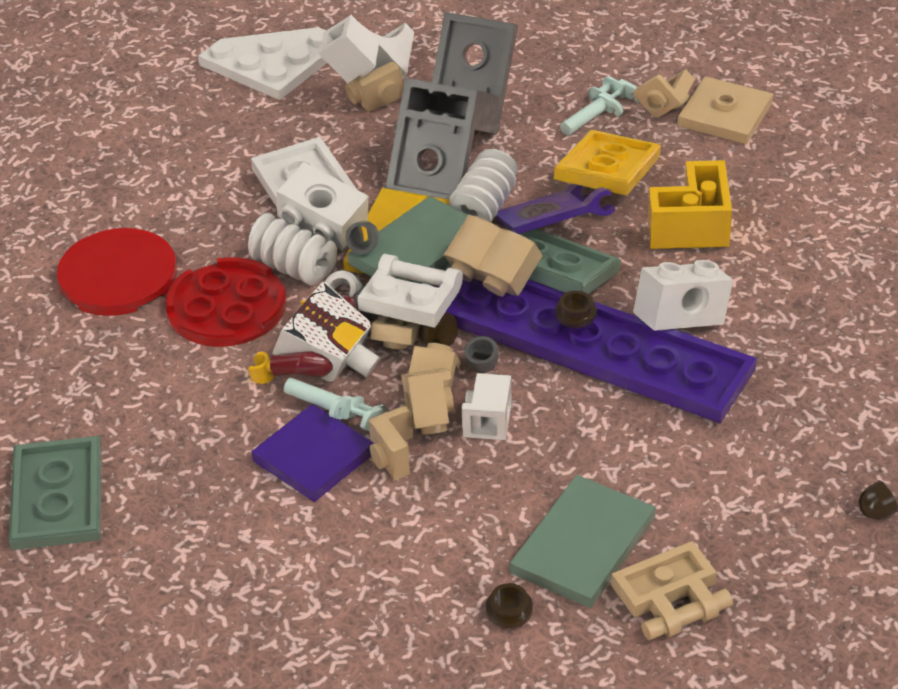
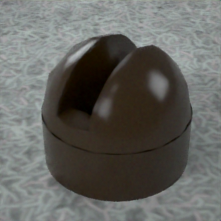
(877, 501)

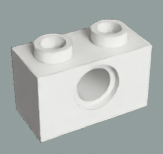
(321, 204)
(683, 295)

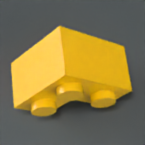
(692, 213)

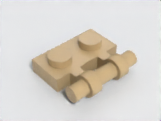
(665, 579)

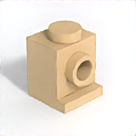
(428, 399)

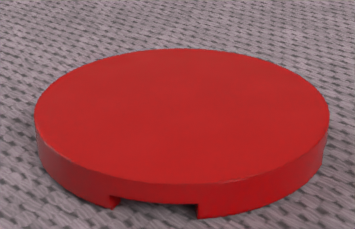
(116, 271)
(226, 302)

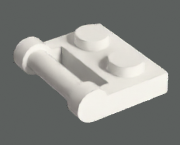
(407, 299)

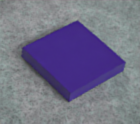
(312, 452)

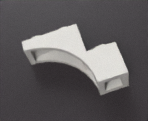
(358, 51)

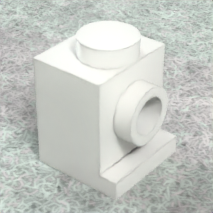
(487, 407)

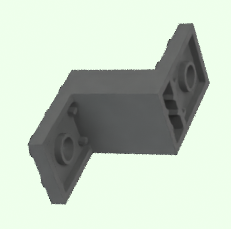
(452, 106)

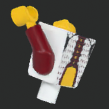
(319, 341)

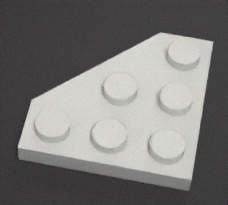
(267, 61)

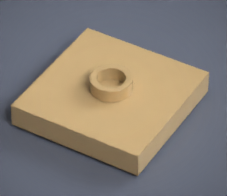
(725, 110)

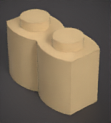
(493, 256)

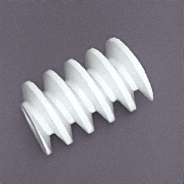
(485, 185)
(291, 249)

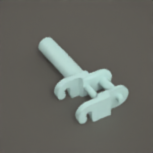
(601, 102)
(339, 406)

